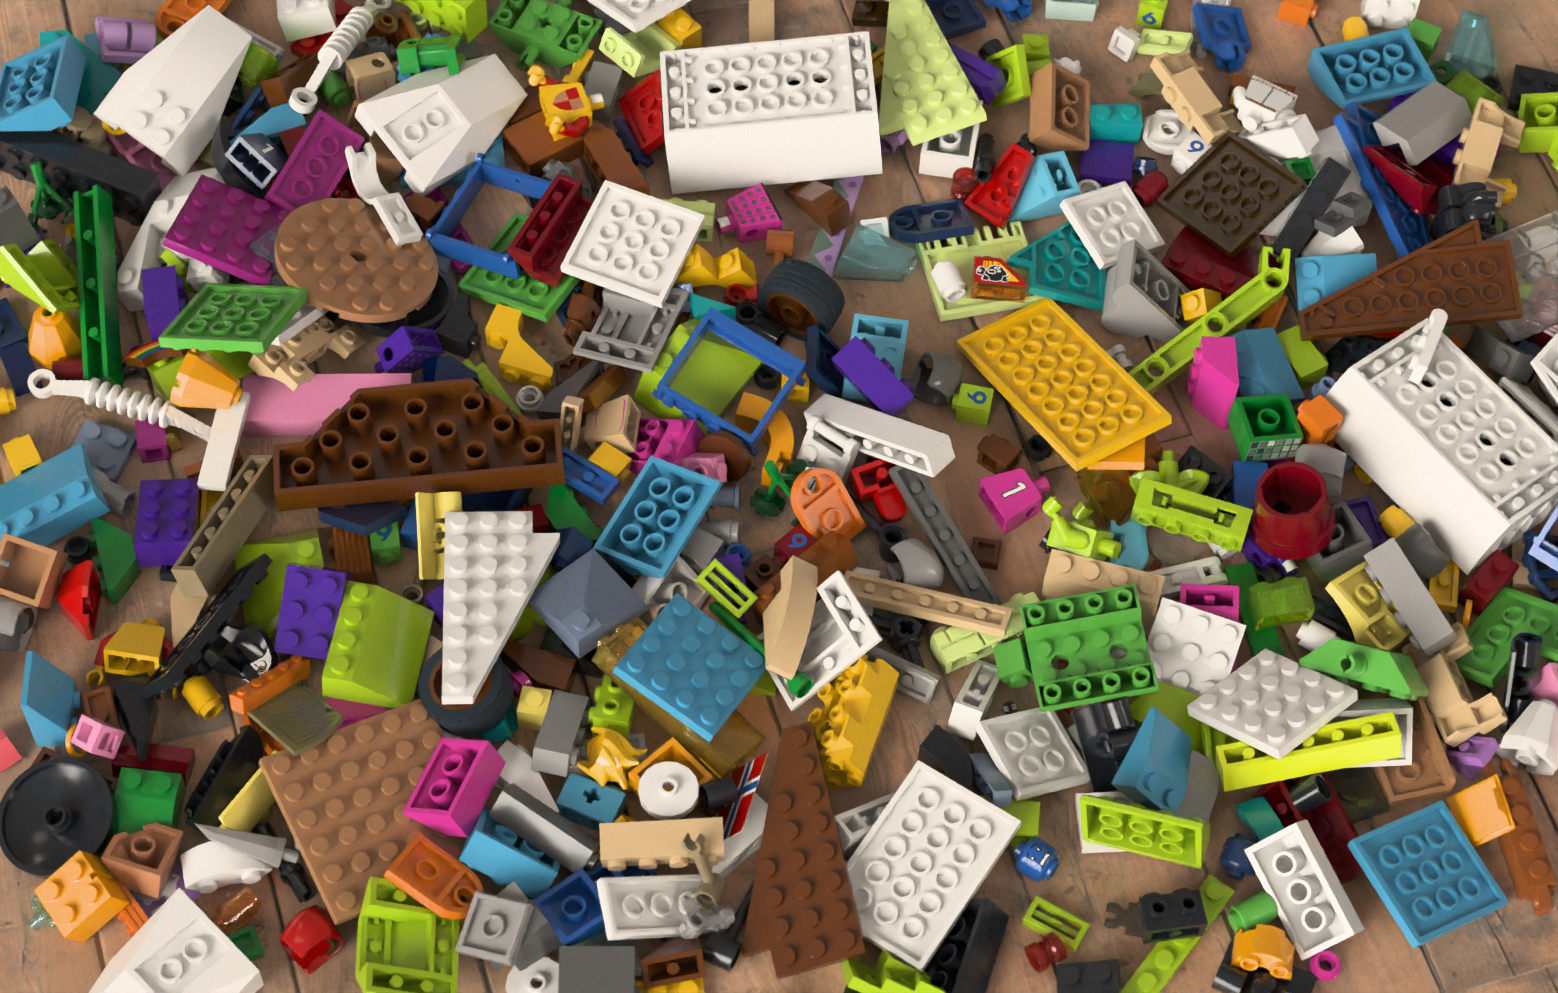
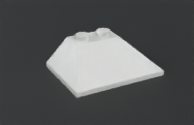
(836, 638)

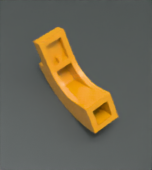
(778, 435)

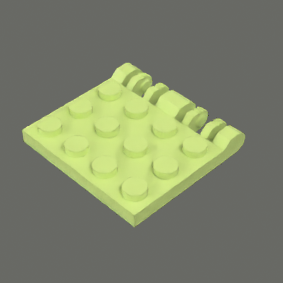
(963, 256)

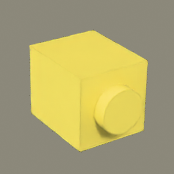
(532, 707)

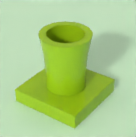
(1016, 73)

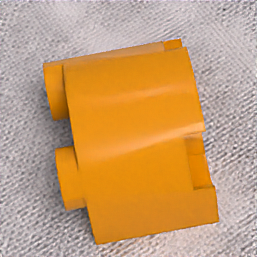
(1264, 948)

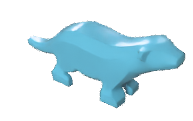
(1133, 544)

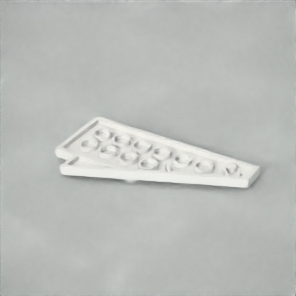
(488, 580)

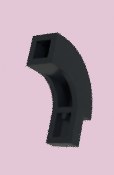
(946, 756)

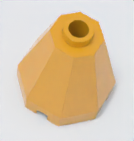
(53, 337)
(205, 383)

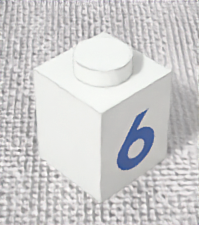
(1188, 152)

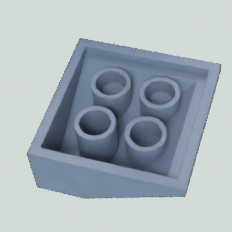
(586, 602)

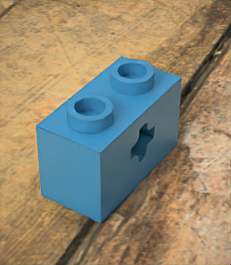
(589, 803)

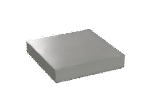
(494, 928)

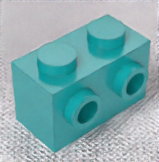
(1116, 122)

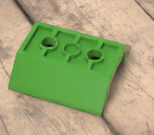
(1084, 634)

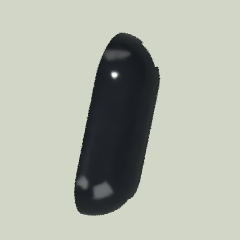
(224, 778)

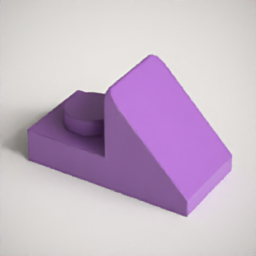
(1471, 755)

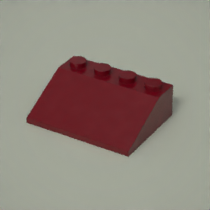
(1203, 265)

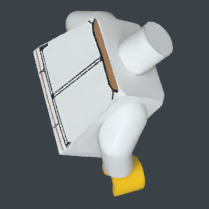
(1262, 103)

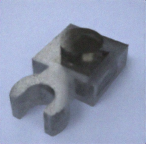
(1124, 918)

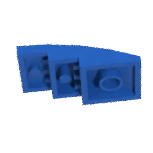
(575, 904)

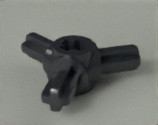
(902, 643)

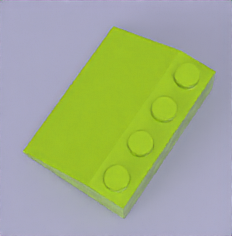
(376, 647)
(1144, 830)

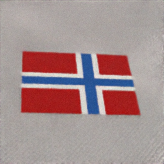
(746, 782)

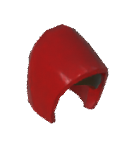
(311, 938)

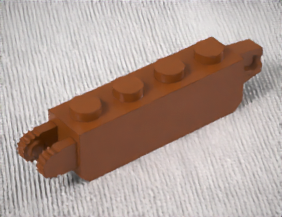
(609, 159)
(1523, 846)

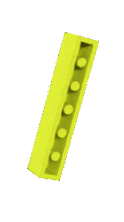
(1328, 749)

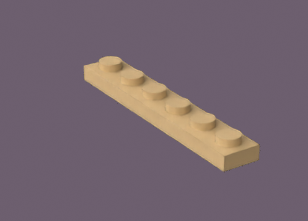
(930, 604)

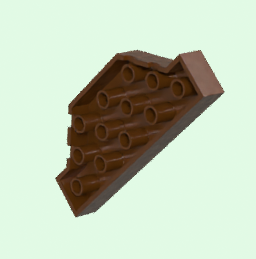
(415, 441)

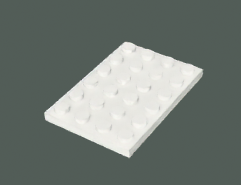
(925, 863)

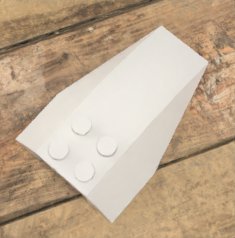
(179, 89)

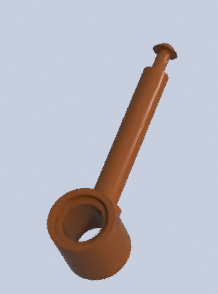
(779, 244)

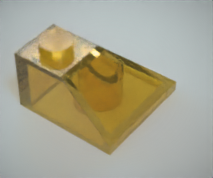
(1107, 493)

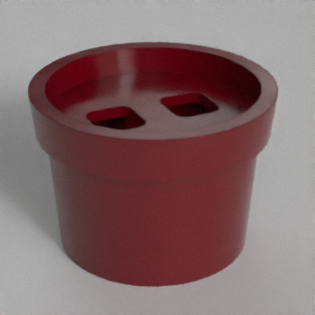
(1309, 522)

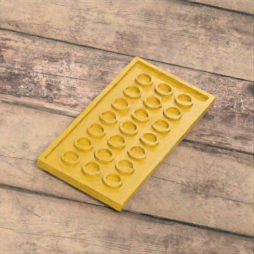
(1063, 383)

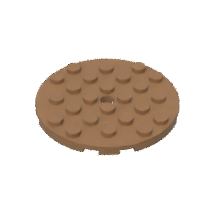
(318, 249)

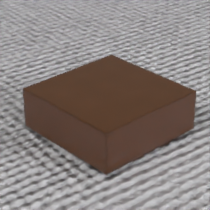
(986, 552)

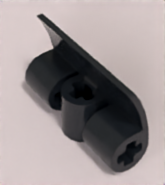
(1523, 661)
(1105, 738)
(1238, 980)

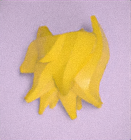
(610, 757)

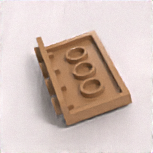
(1430, 769)

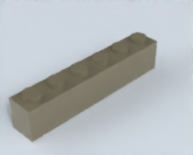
(226, 527)

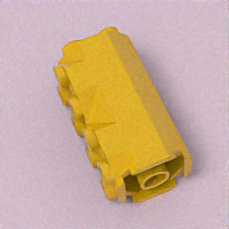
(853, 719)

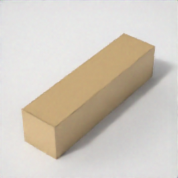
(570, 421)

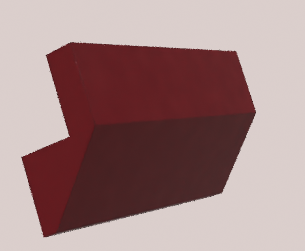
(551, 230)
(1327, 821)

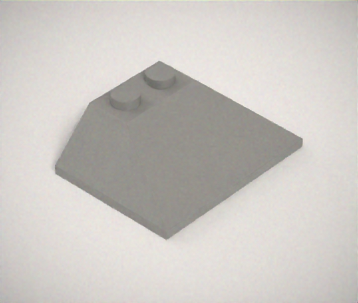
(631, 330)

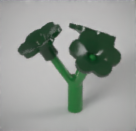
(46, 204)
(768, 500)

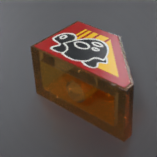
(996, 281)

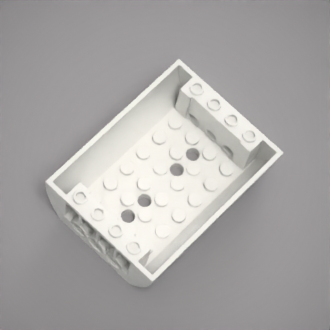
(771, 127)
(1433, 454)

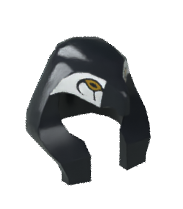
(250, 654)

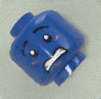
(1036, 859)

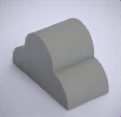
(1142, 297)

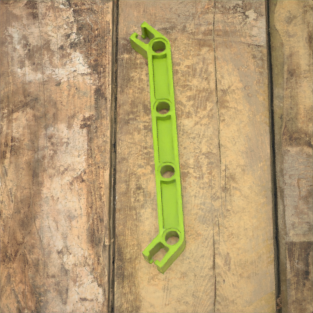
(1227, 316)

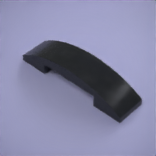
(229, 172)

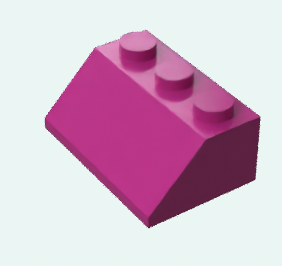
(1213, 379)
(455, 786)

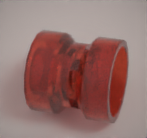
(963, 183)
(1045, 952)

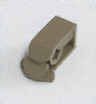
(83, 129)

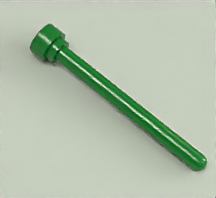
(800, 683)

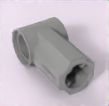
(117, 497)

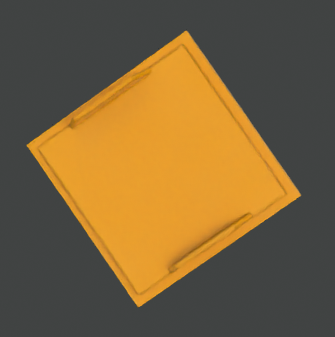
(1482, 811)

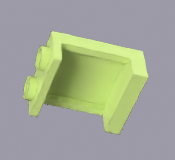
(638, 51)

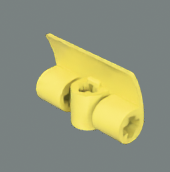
(431, 530)
(250, 805)

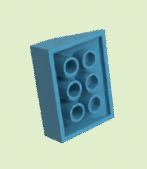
(1370, 68)
(41, 87)
(52, 498)
(657, 518)

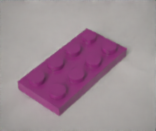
(314, 164)

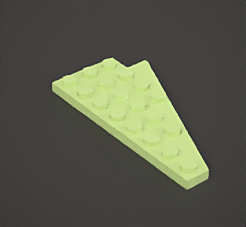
(922, 78)

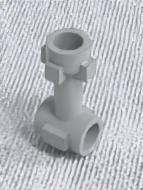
(694, 921)

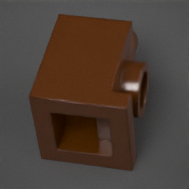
(424, 210)
(998, 454)
(755, 573)

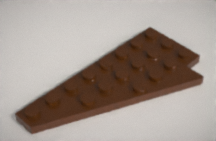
(1453, 273)
(802, 885)

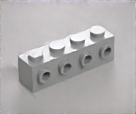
(1411, 598)

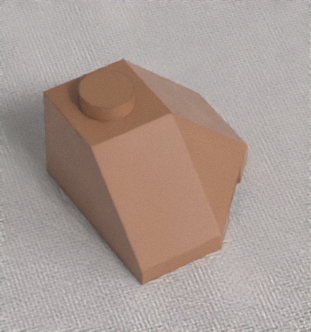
(144, 858)

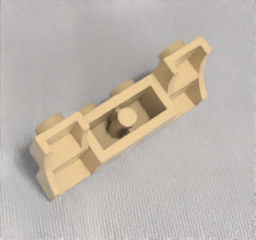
(1192, 97)
(1480, 143)
(290, 360)
(1449, 696)

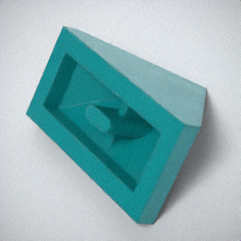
(701, 305)

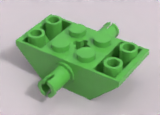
(544, 31)
(1367, 666)

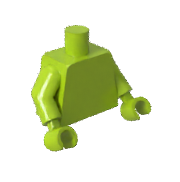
(1079, 537)

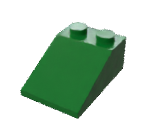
(147, 798)

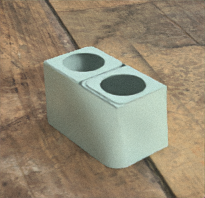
(1075, 10)

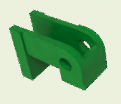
(431, 52)

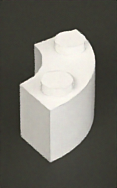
(217, 866)

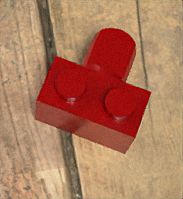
(875, 483)

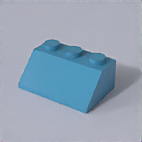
(1264, 365)
(507, 857)

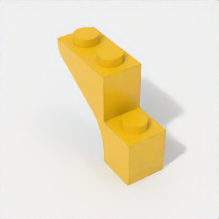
(721, 271)
(519, 361)

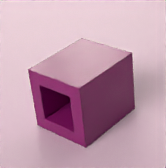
(151, 441)

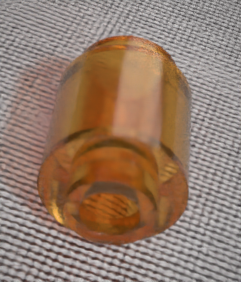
(237, 909)

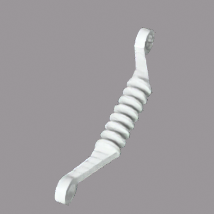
(337, 50)
(103, 394)

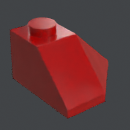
(80, 597)

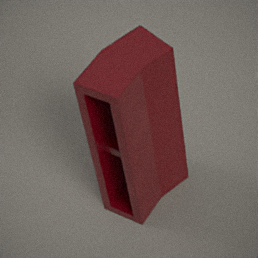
(159, 758)

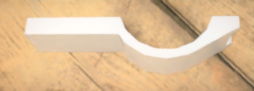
(389, 206)

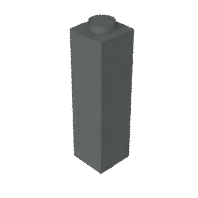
(546, 829)

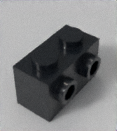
(1171, 915)

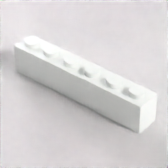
(885, 435)

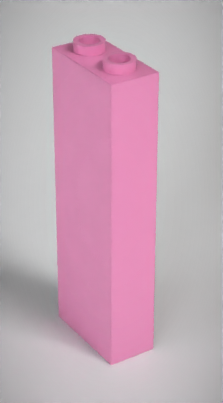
(282, 412)

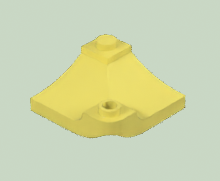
(1366, 609)

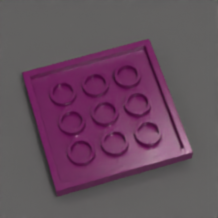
(220, 226)

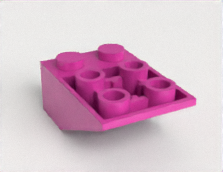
(665, 440)
(1214, 599)

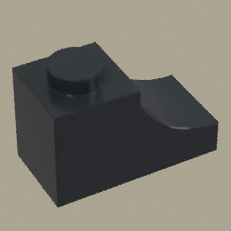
(457, 331)

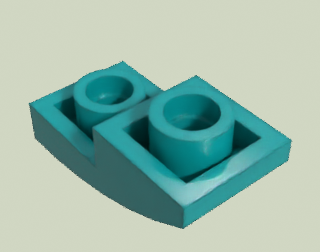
(1259, 818)

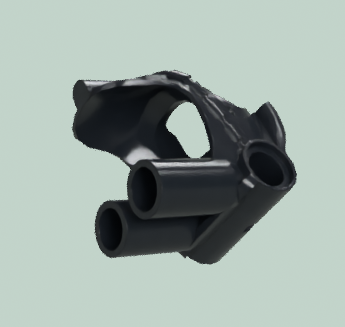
(1464, 204)

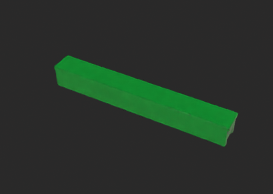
(97, 286)

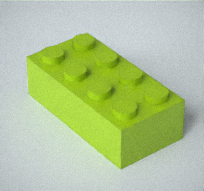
(455, 16)
(1541, 120)

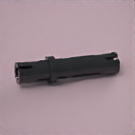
(984, 160)
(290, 872)

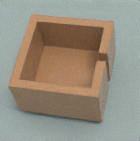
(32, 570)

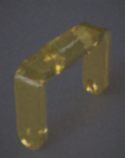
(173, 437)

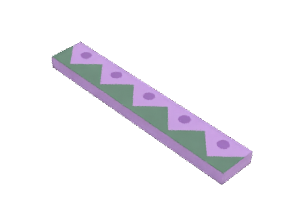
(827, 248)

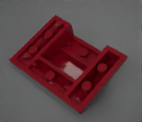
(1414, 184)

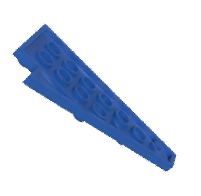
(1403, 226)

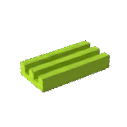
(718, 596)
(1065, 916)

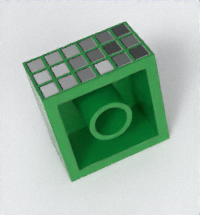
(1265, 427)

